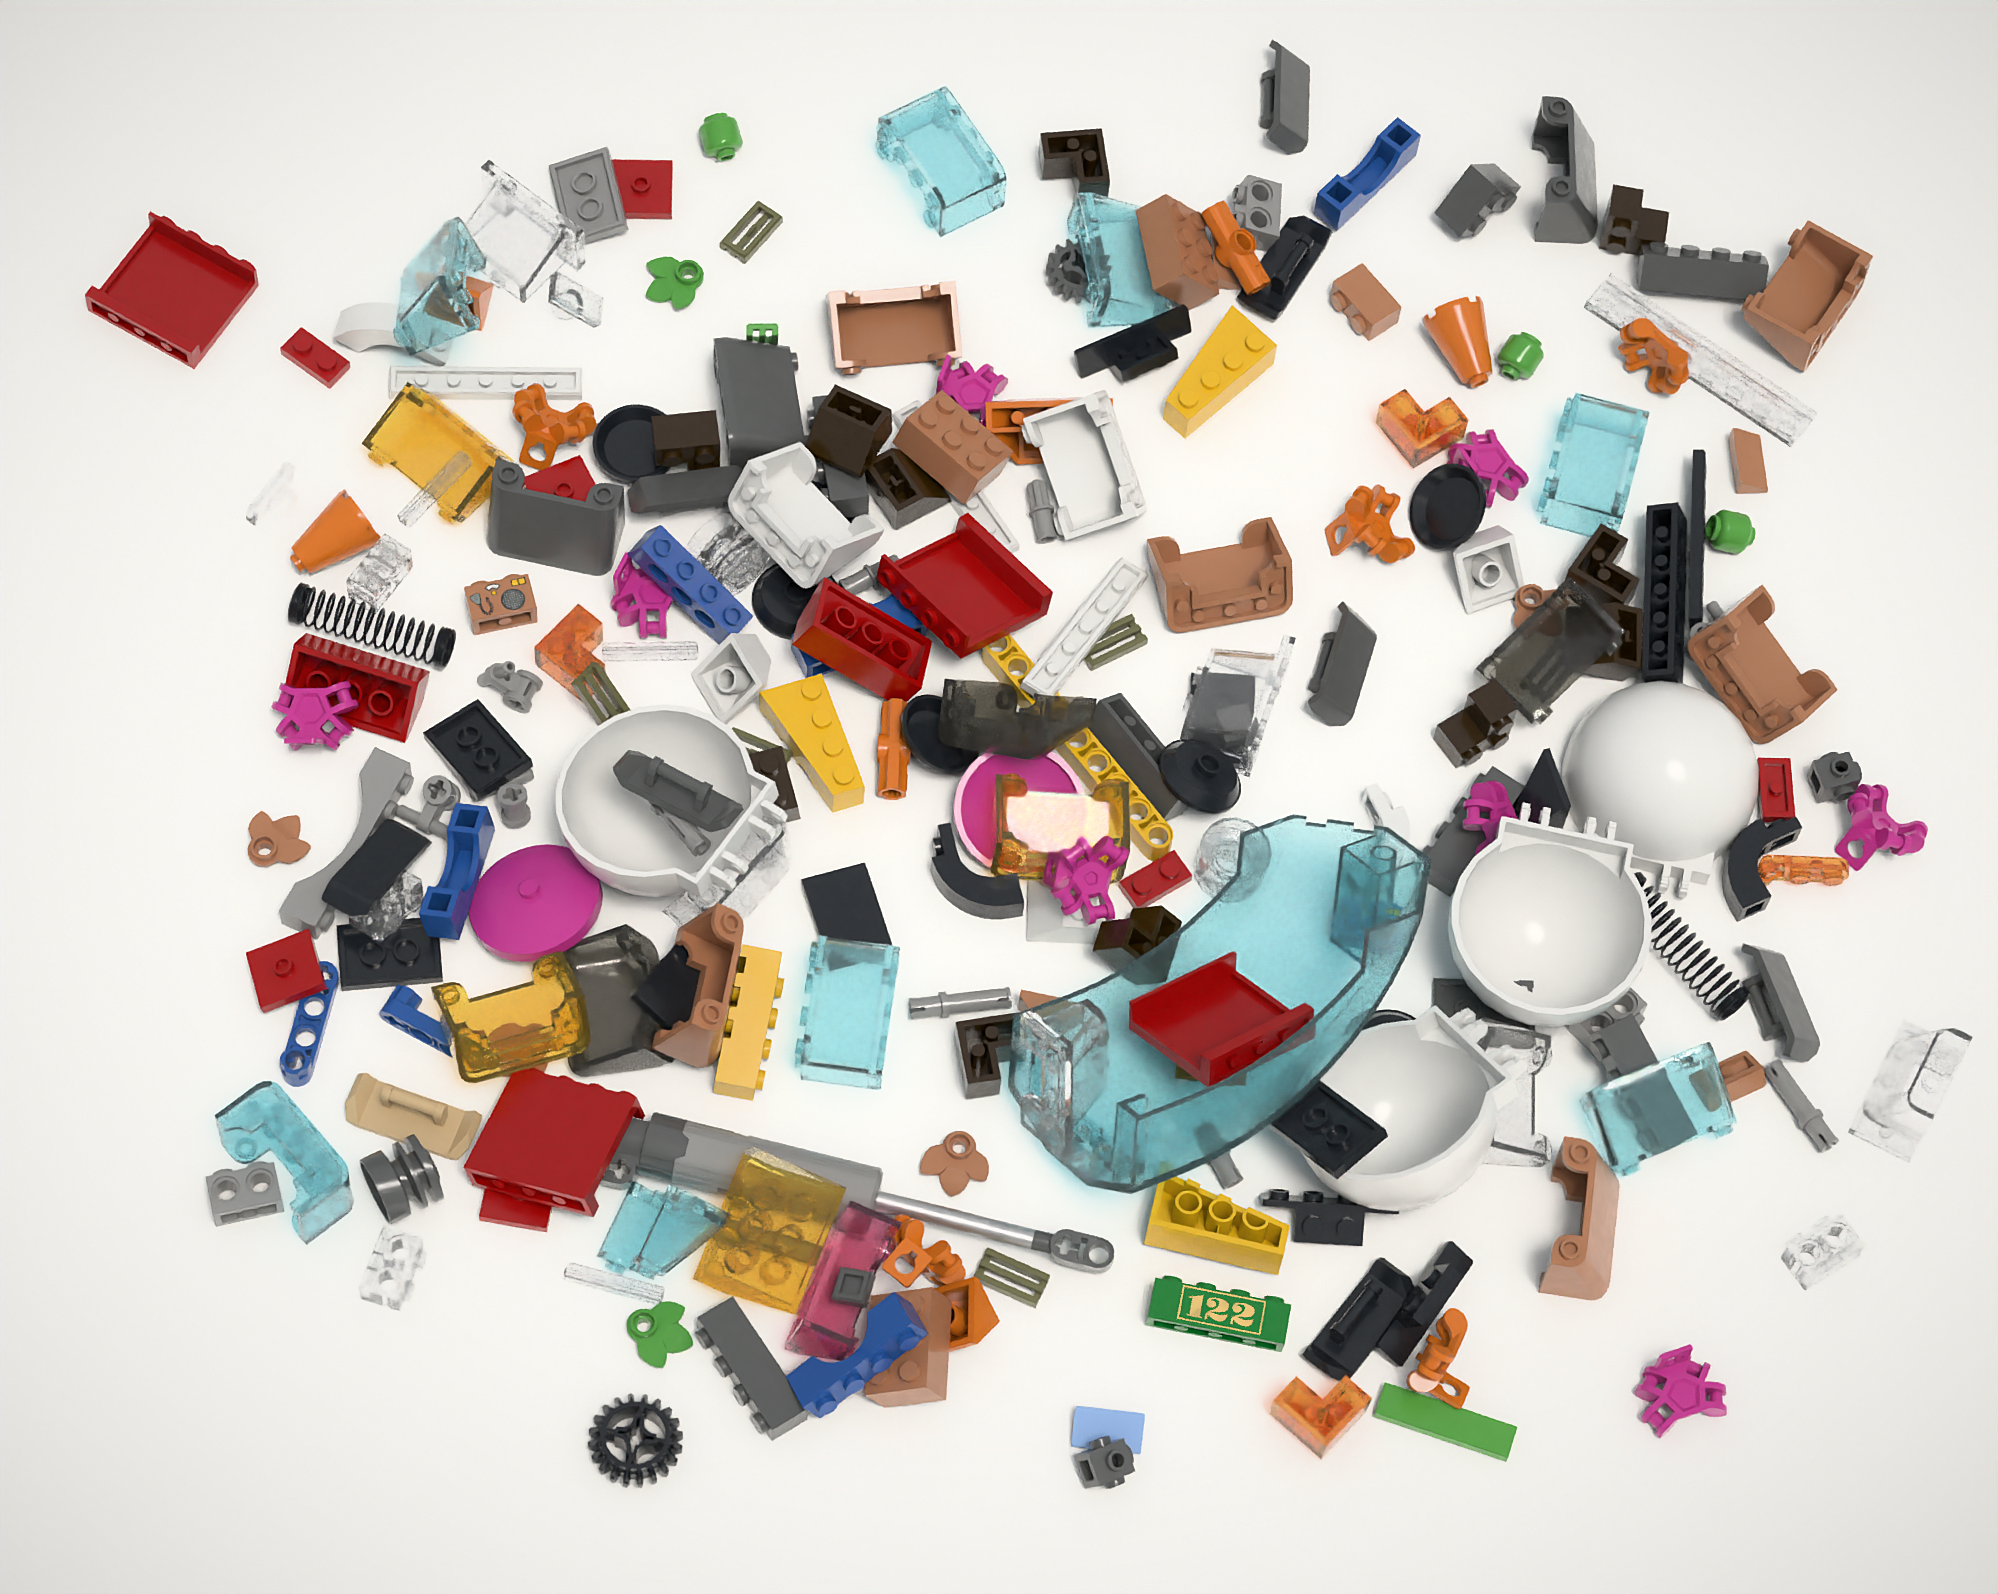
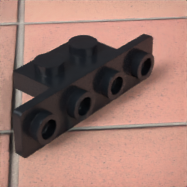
(1136, 347)
(1323, 1218)
(1424, 1303)

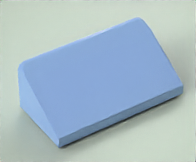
(1095, 1423)

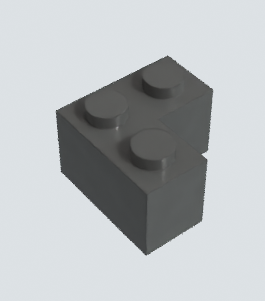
(1476, 195)

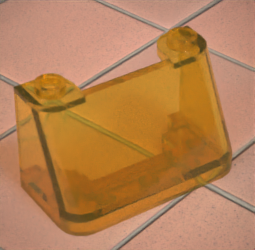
(421, 436)
(1037, 821)
(515, 1024)

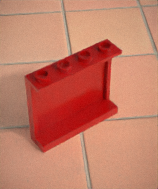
(174, 291)
(966, 588)
(1214, 1020)
(551, 1140)

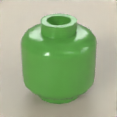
(720, 136)
(1520, 356)
(1730, 531)

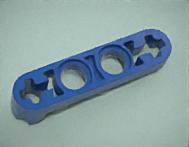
(402, 1014)
(307, 1023)

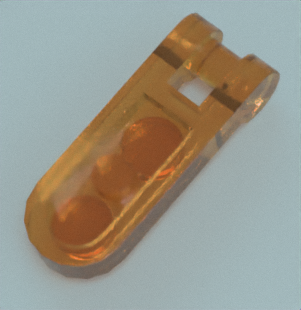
(1803, 869)

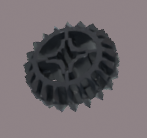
(649, 1443)

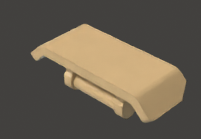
(400, 1113)

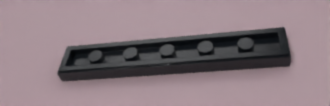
(1697, 538)

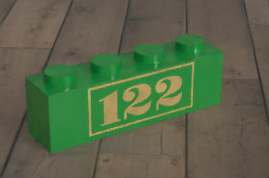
(1219, 1313)

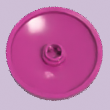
(976, 790)
(535, 903)

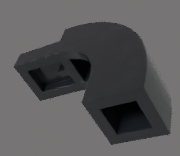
(1741, 880)
(972, 893)

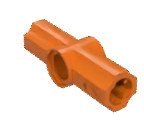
(1235, 247)
(892, 752)

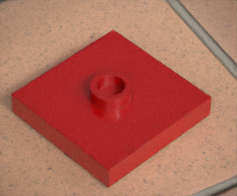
(645, 187)
(564, 479)
(286, 970)
(514, 1211)

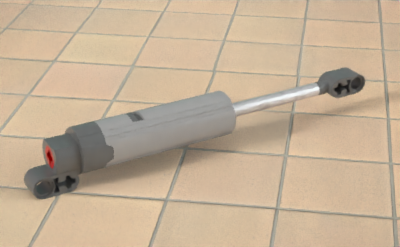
(709, 1156)

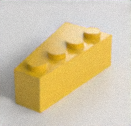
(1221, 370)
(812, 730)
(748, 1023)
(1214, 1228)

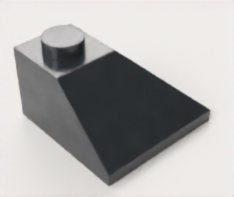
(1545, 790)

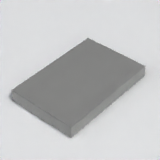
(590, 194)

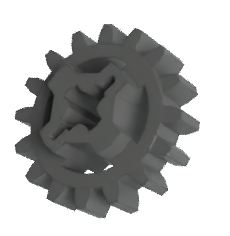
(1072, 275)

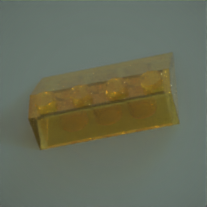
(772, 1232)

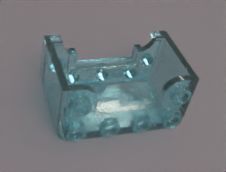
(943, 160)
(1593, 465)
(847, 1012)
(272, 1121)

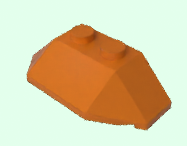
(1005, 421)

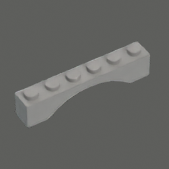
(382, 784)

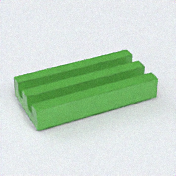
(762, 328)

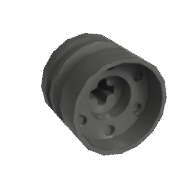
(401, 1179)

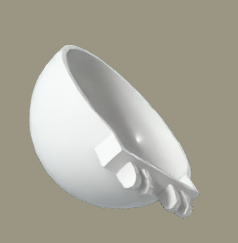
(1670, 775)
(616, 829)
(1551, 913)
(1432, 1097)

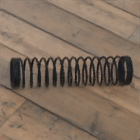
(299, 610)
(1735, 999)

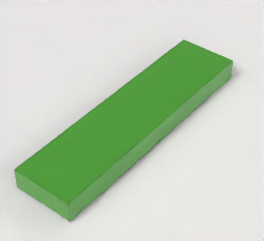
(1445, 1422)

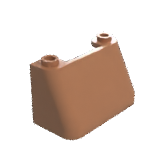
(1808, 294)
(894, 326)
(1225, 581)
(1754, 670)
(714, 950)
(1583, 1263)

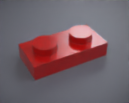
(315, 357)
(1775, 789)
(1155, 880)

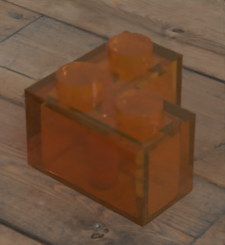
(1419, 432)
(569, 648)
(1316, 1420)

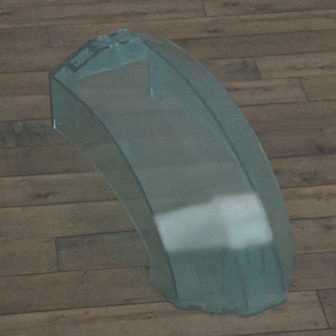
(1312, 922)

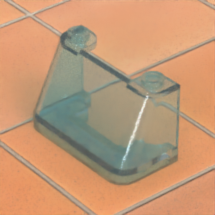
(1114, 261)
(435, 291)
(1659, 1108)
(658, 1230)

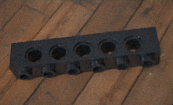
(1664, 593)

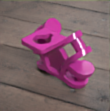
(969, 387)
(1490, 462)
(648, 596)
(310, 712)
(1489, 798)
(1877, 827)
(1086, 877)
(1683, 1390)

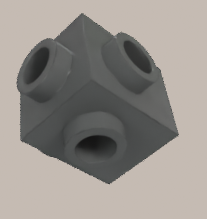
(1834, 776)
(1105, 1463)

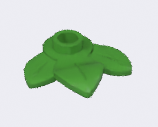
(670, 281)
(664, 1333)

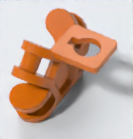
(1661, 356)
(549, 425)
(1369, 526)
(933, 1262)
(1438, 1357)

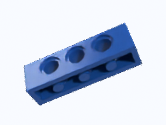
(689, 584)

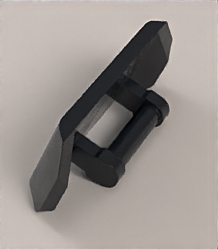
(1288, 264)
(375, 868)
(1360, 1321)

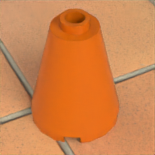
(1463, 338)
(334, 535)

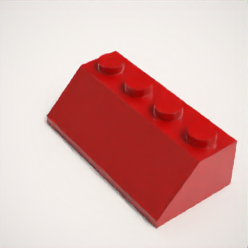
(862, 642)
(384, 688)

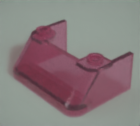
(856, 1241)

